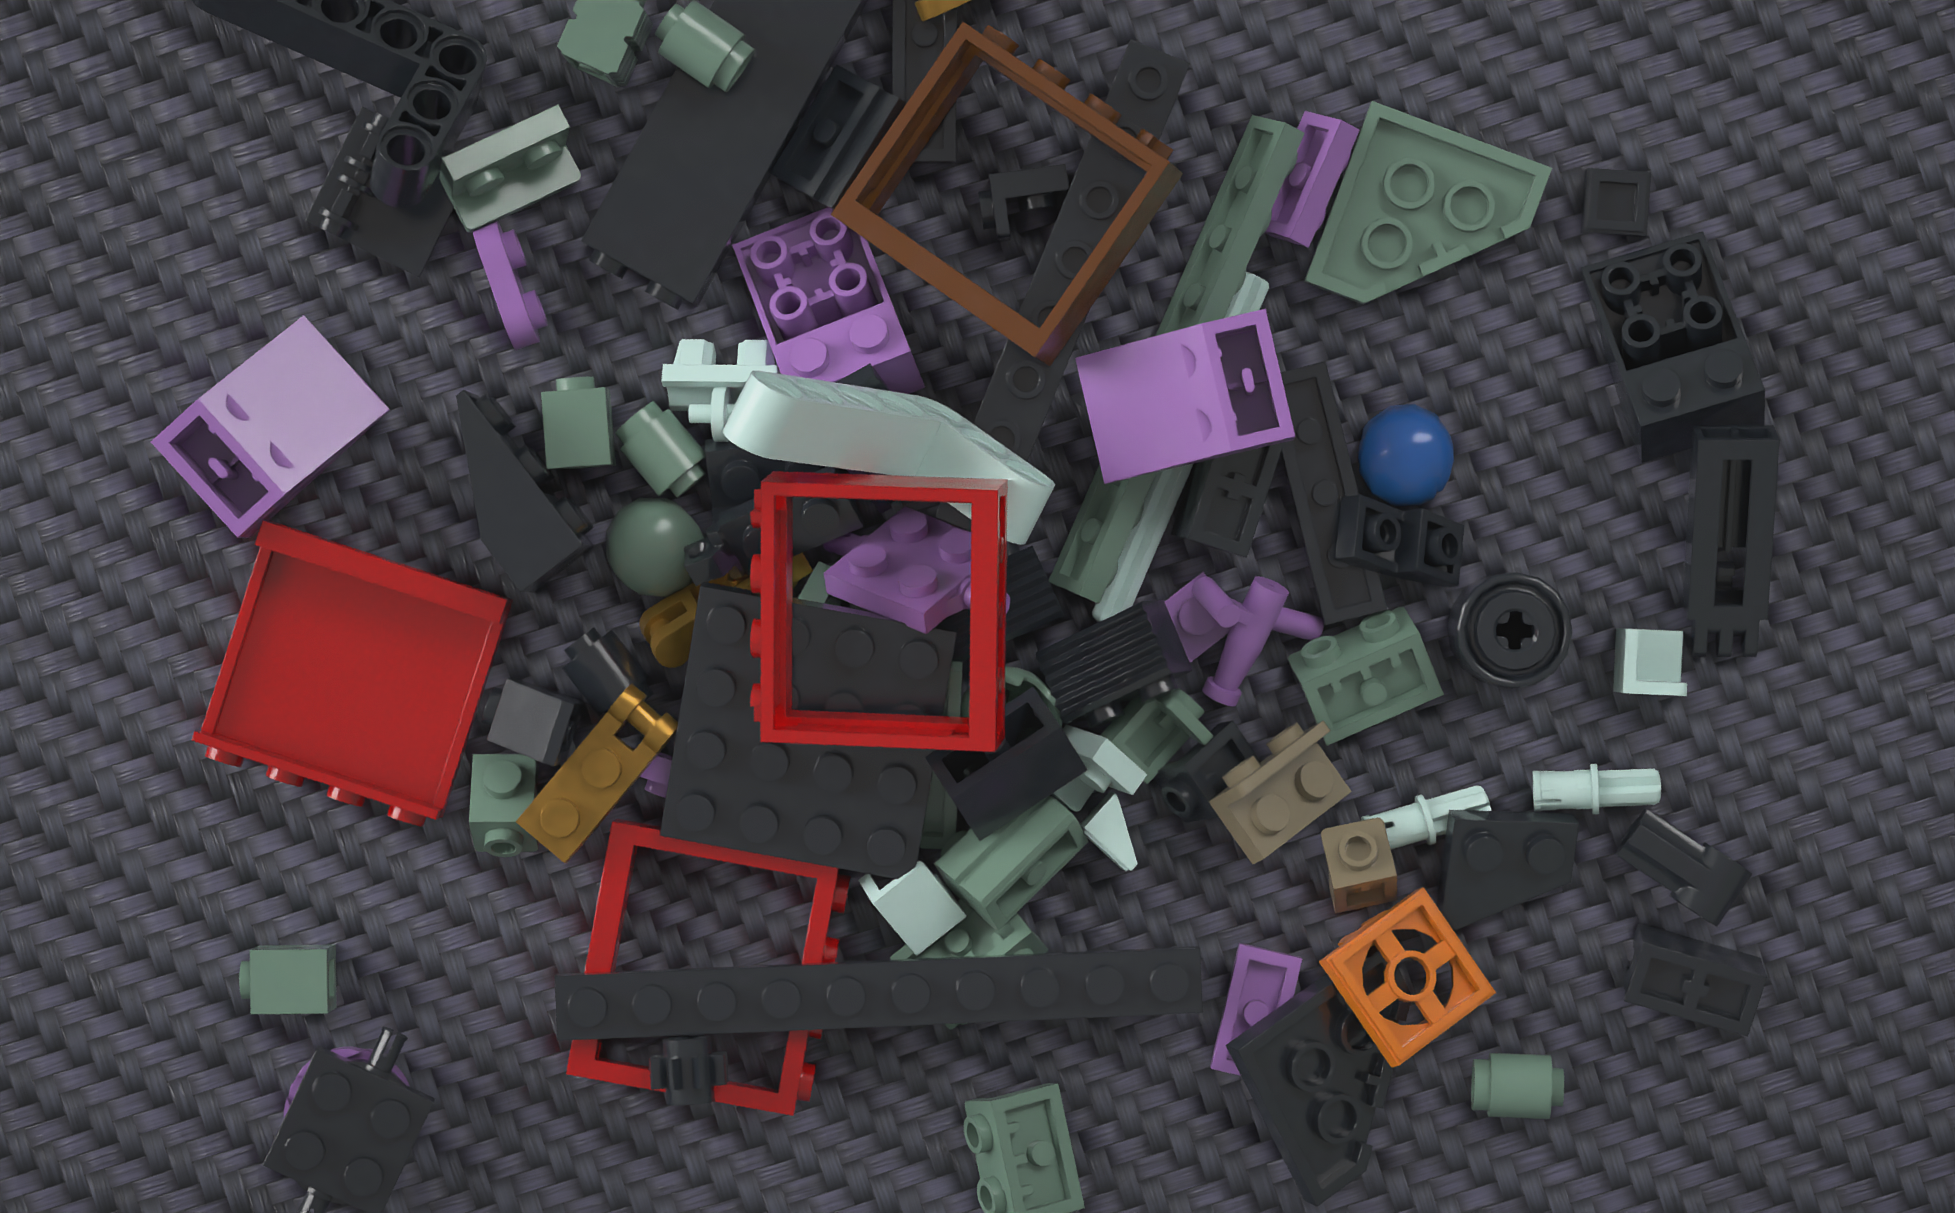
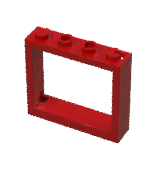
(772, 634)
(604, 945)

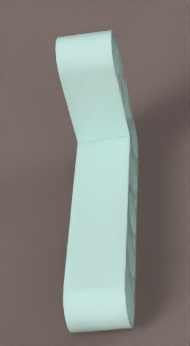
(880, 434)

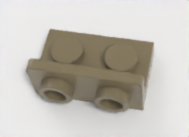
(1281, 794)

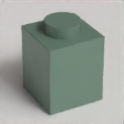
(578, 425)
(290, 979)

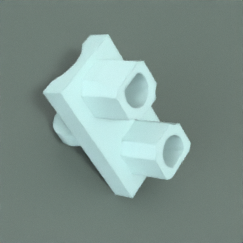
(712, 389)

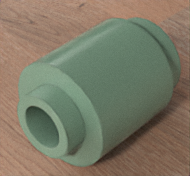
(704, 45)
(662, 450)
(1516, 1085)

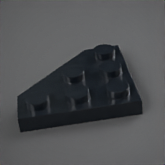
(1319, 1080)

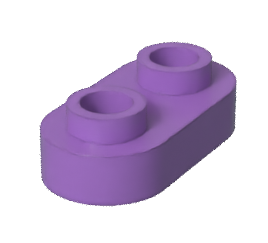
(519, 310)

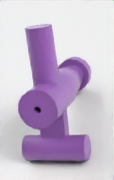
(1250, 629)

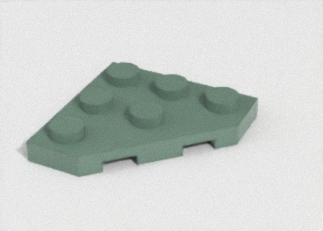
(1418, 204)

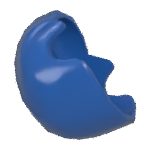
(1405, 455)

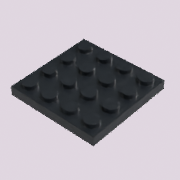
(795, 800)

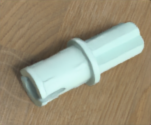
(1595, 788)
(1428, 817)

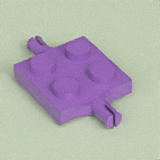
(905, 570)

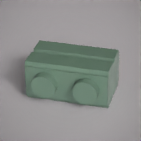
(605, 38)
(1012, 862)

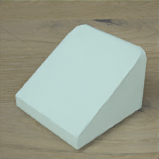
(1109, 832)

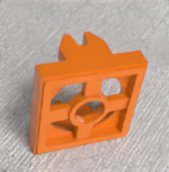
(1345, 966)

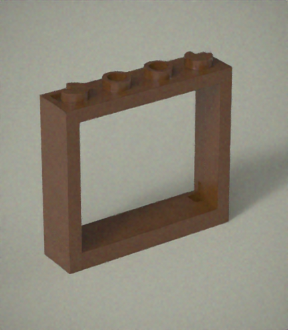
(915, 127)

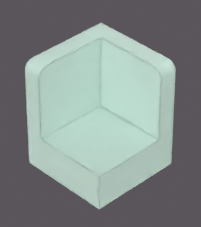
(1648, 662)
(915, 906)

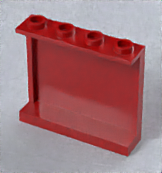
(353, 673)

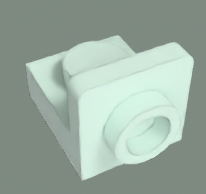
(1105, 766)

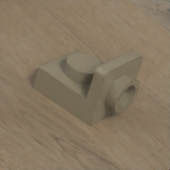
(1359, 865)

